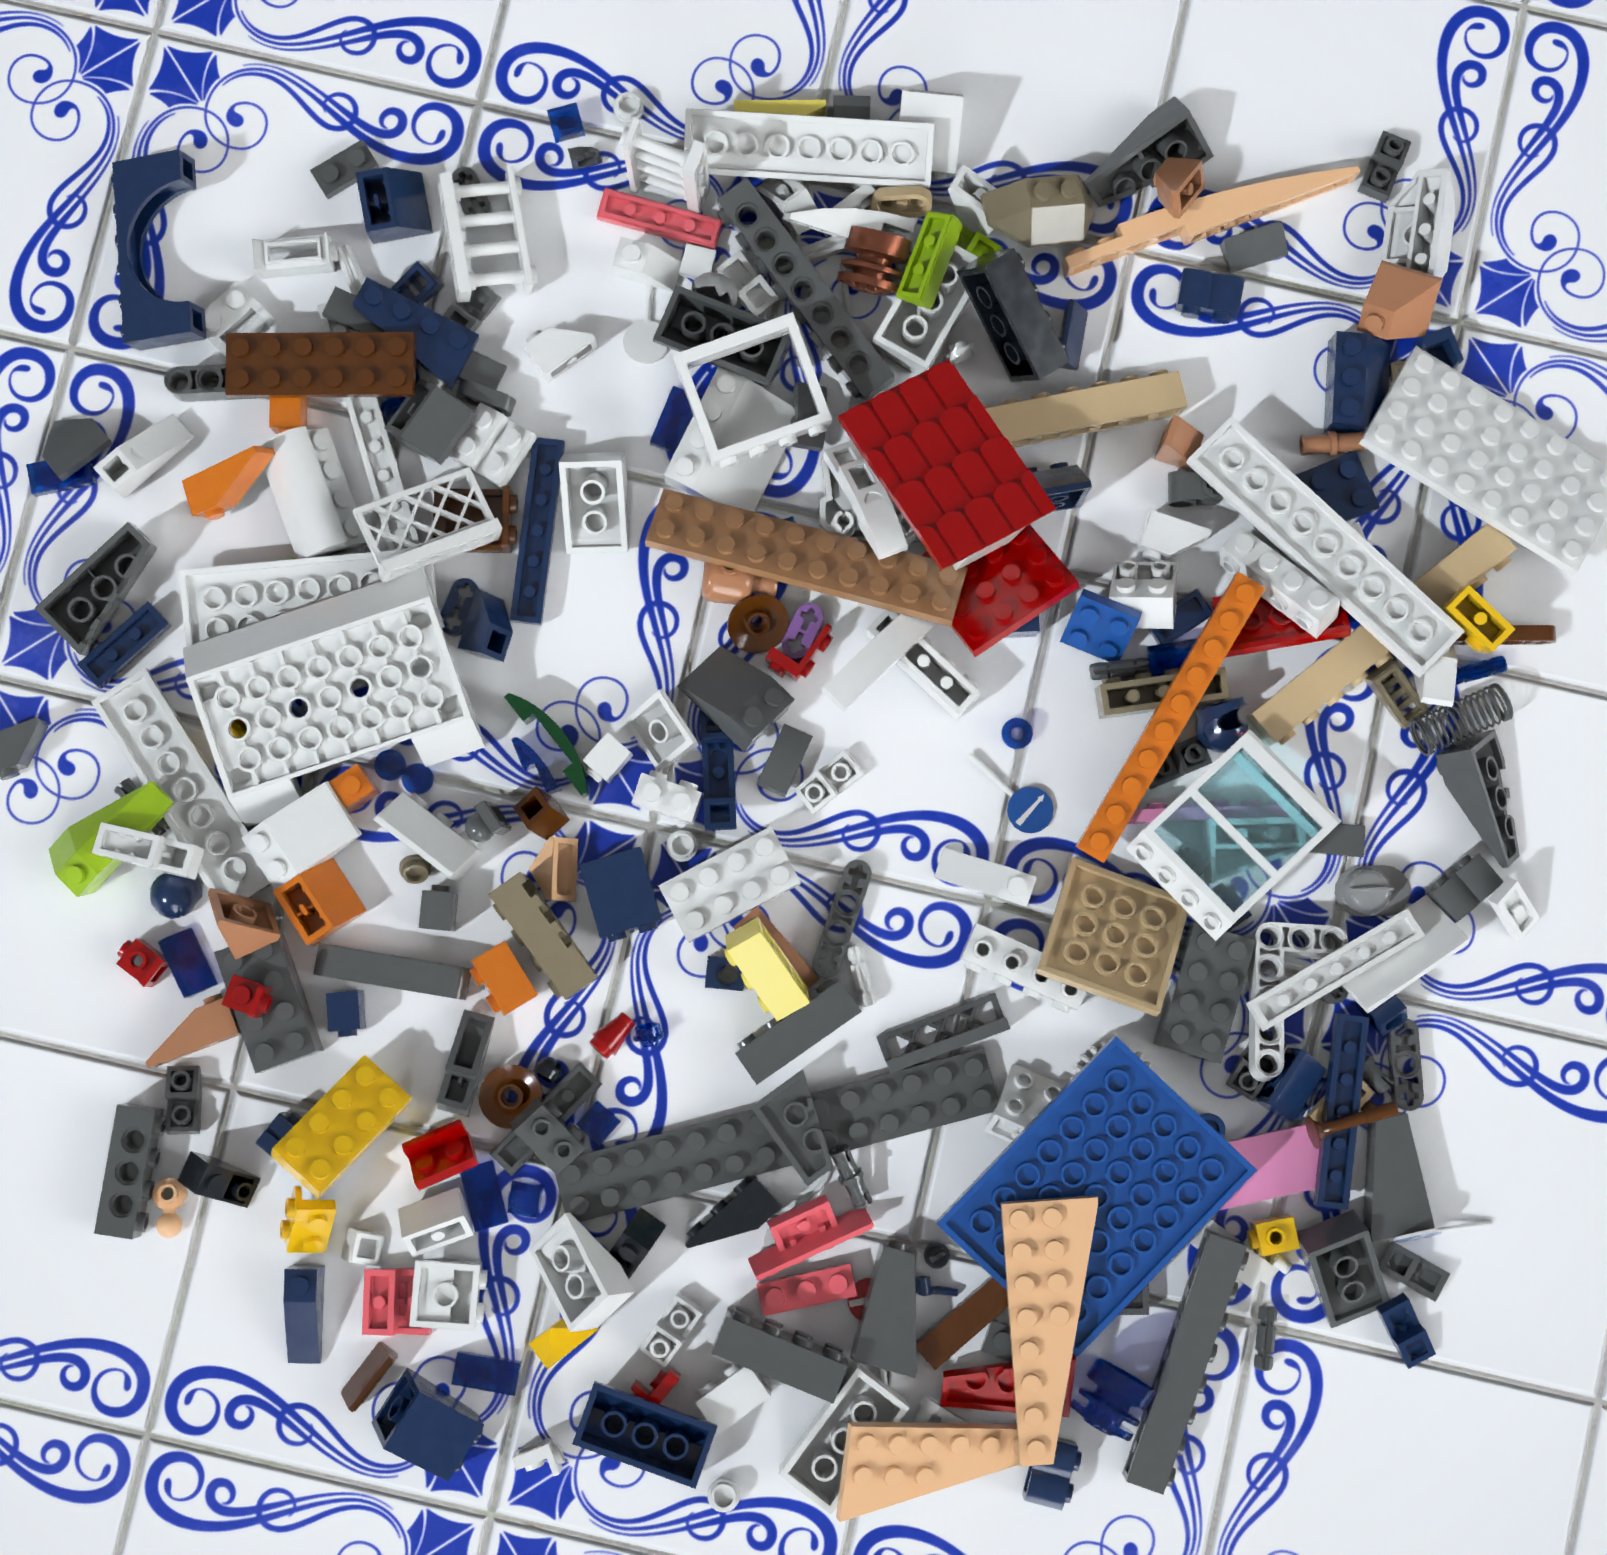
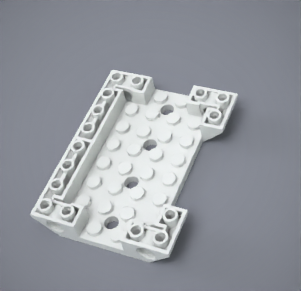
(317, 658)

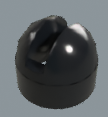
(548, 1069)
(932, 1250)

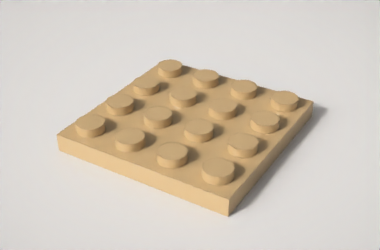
(1113, 937)

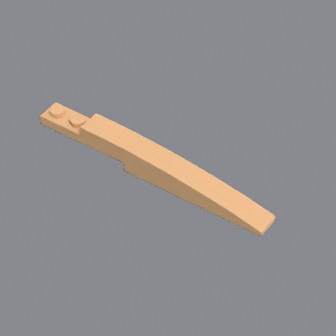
(1208, 216)

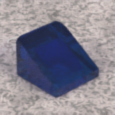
(525, 1199)

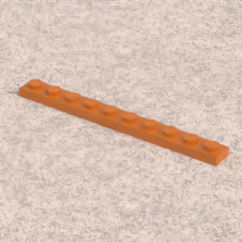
(1170, 717)

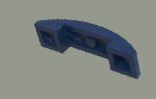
(717, 777)

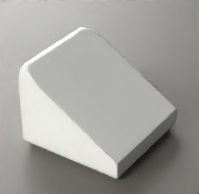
(362, 1246)

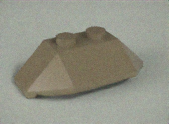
(1041, 210)

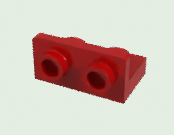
(440, 1154)

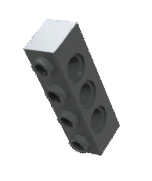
(111, 1217)

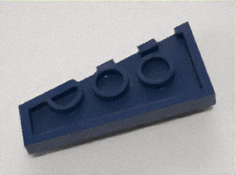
(440, 342)

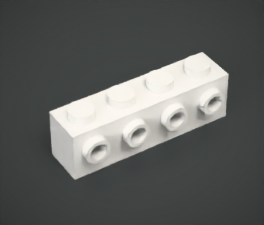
(1286, 585)
(932, 671)
(1016, 963)

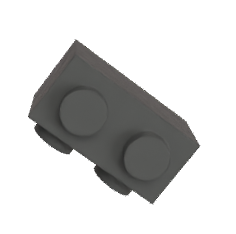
(548, 1135)

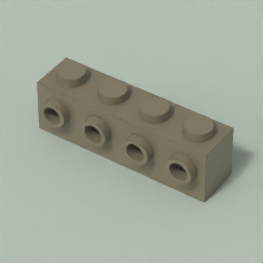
(1145, 692)

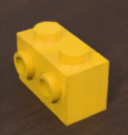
(1481, 622)

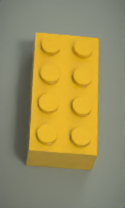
(341, 1126)

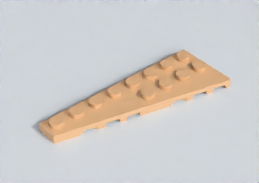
(1045, 1280)

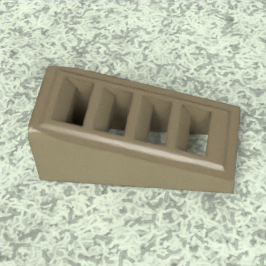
(1380, 690)

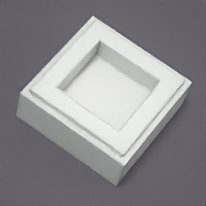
(696, 261)

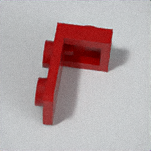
(783, 665)

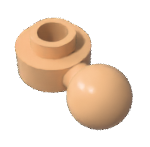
(169, 1223)

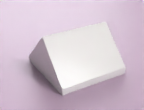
(661, 731)

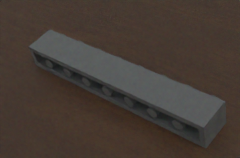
(1184, 1361)

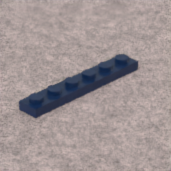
(537, 532)
(1341, 1100)

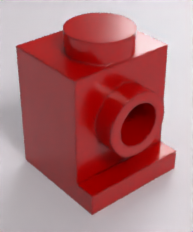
(153, 962)

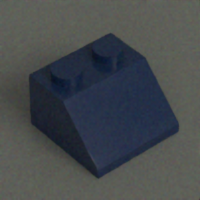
(1290, 1090)

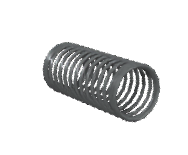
(1429, 738)

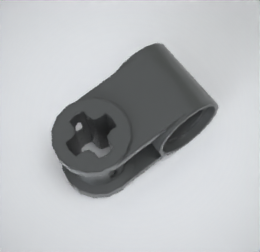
(1190, 489)

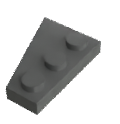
(795, 1127)

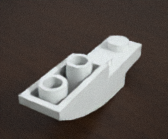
(868, 500)

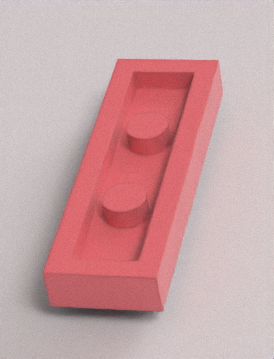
(807, 1289)

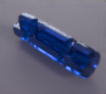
(1481, 669)

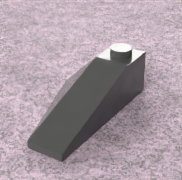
(1132, 165)
(1475, 782)

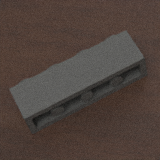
(797, 1032)

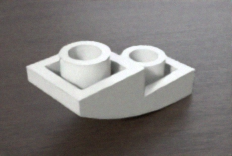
(829, 781)
(671, 1329)

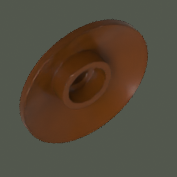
(763, 634)
(494, 1092)

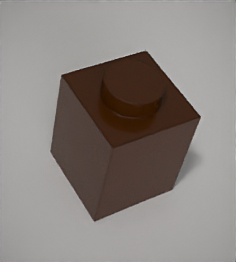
(541, 813)

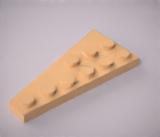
(908, 1460)

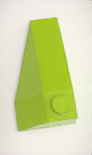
(73, 853)

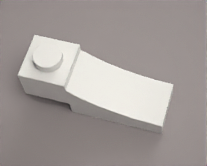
(148, 850)

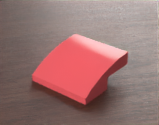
(388, 1302)

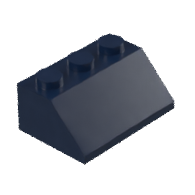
(1355, 380)

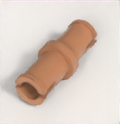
(1330, 443)

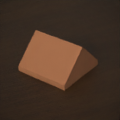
(243, 922)

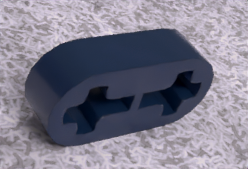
(452, 604)

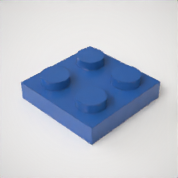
(1100, 626)

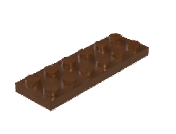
(320, 364)

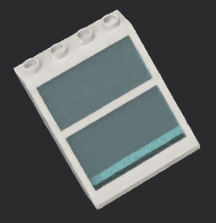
(1232, 834)

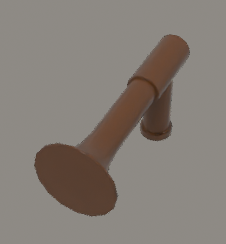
(1370, 1113)

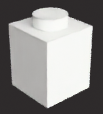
(606, 759)

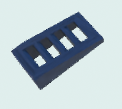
(411, 276)

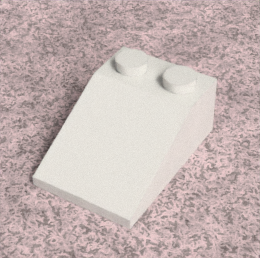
(594, 502)
(301, 835)
(580, 1274)

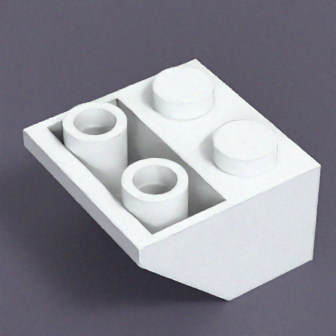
(1149, 589)

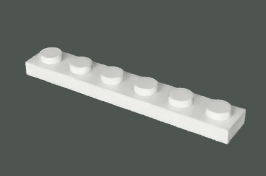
(1335, 969)

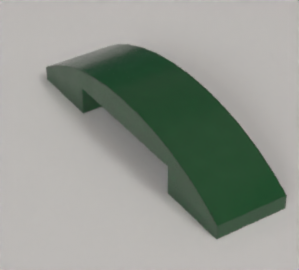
(528, 712)

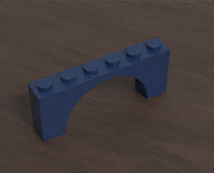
(140, 192)

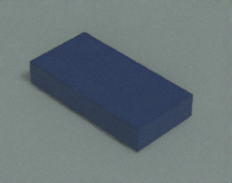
(1189, 613)

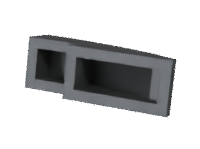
(465, 1063)

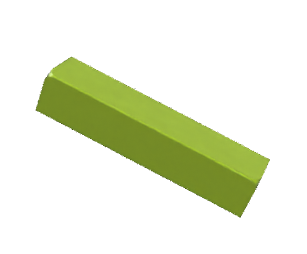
(929, 259)

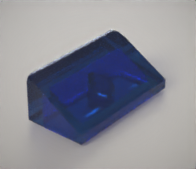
(188, 963)
(484, 1196)

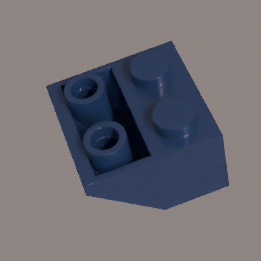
(393, 204)

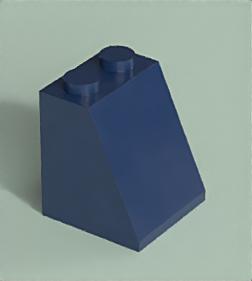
(427, 1426)

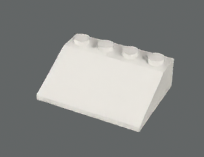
(735, 413)

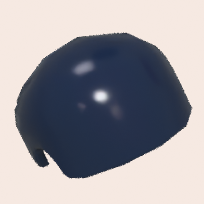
(174, 895)

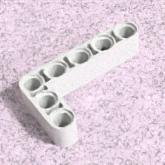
(1259, 984)

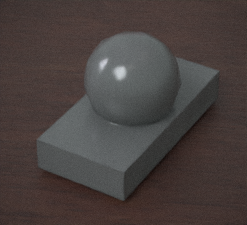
(486, 822)

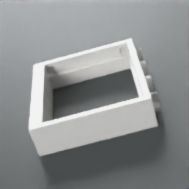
(737, 342)

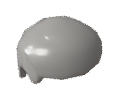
(716, 287)

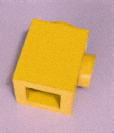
(1273, 1235)

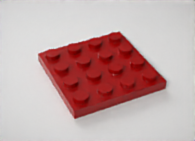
(1009, 590)

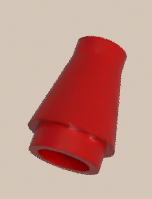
(612, 1035)

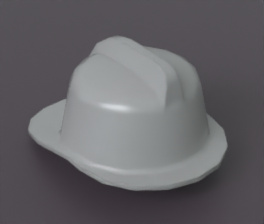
(1372, 890)

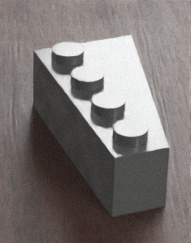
(96, 589)

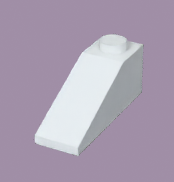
(985, 877)

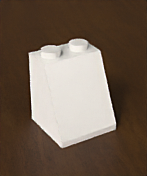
(946, 113)

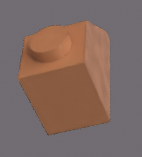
(1179, 184)
(1178, 443)

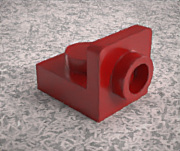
(247, 996)
(661, 1385)

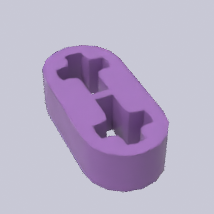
(795, 629)

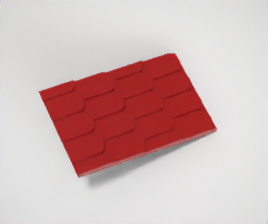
(946, 466)

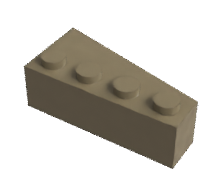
(543, 935)

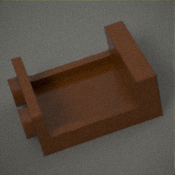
(502, 505)

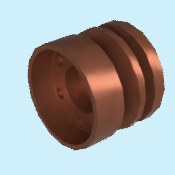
(874, 260)

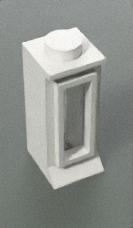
(294, 256)

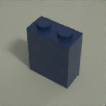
(621, 894)

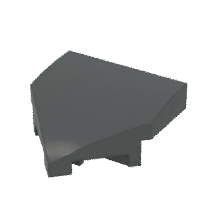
(73, 445)

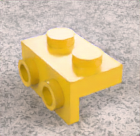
(307, 1223)

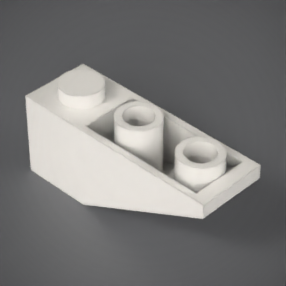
(143, 455)

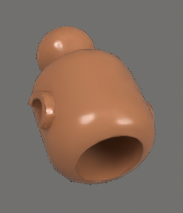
(731, 585)

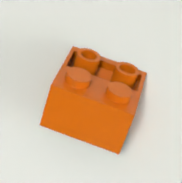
(320, 902)

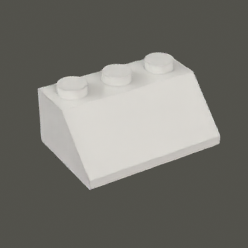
(429, 835)

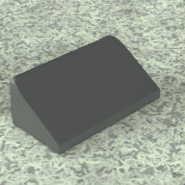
(1254, 247)

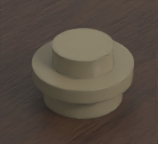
(414, 869)

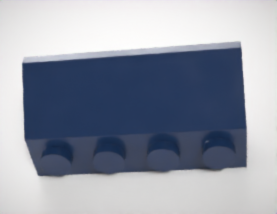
(645, 1434)

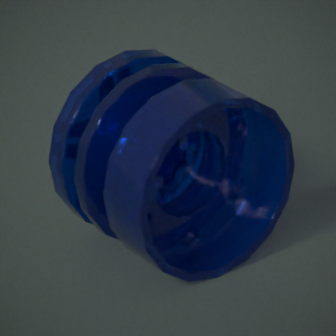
(1112, 1399)

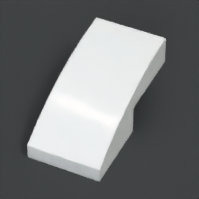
(752, 288)

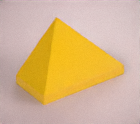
(558, 1342)

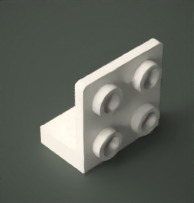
(1020, 1102)

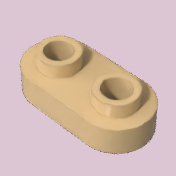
(902, 200)

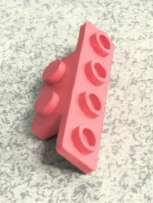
(805, 1233)

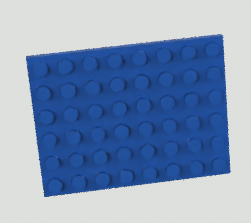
(1132, 1146)

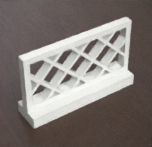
(436, 549)

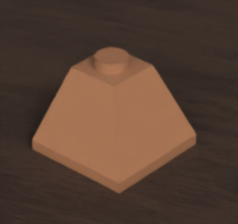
(1399, 302)

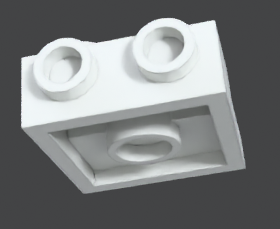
(493, 446)
(447, 1294)

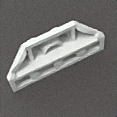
(1421, 223)

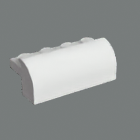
(312, 493)

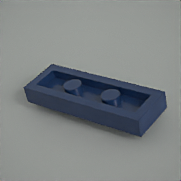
(124, 644)

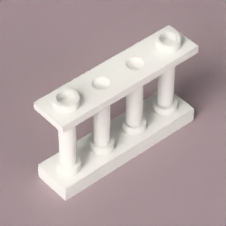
(666, 166)
(461, 251)

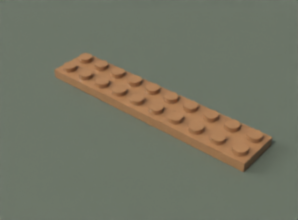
(804, 557)

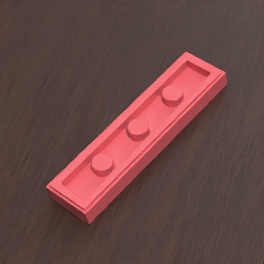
(659, 219)

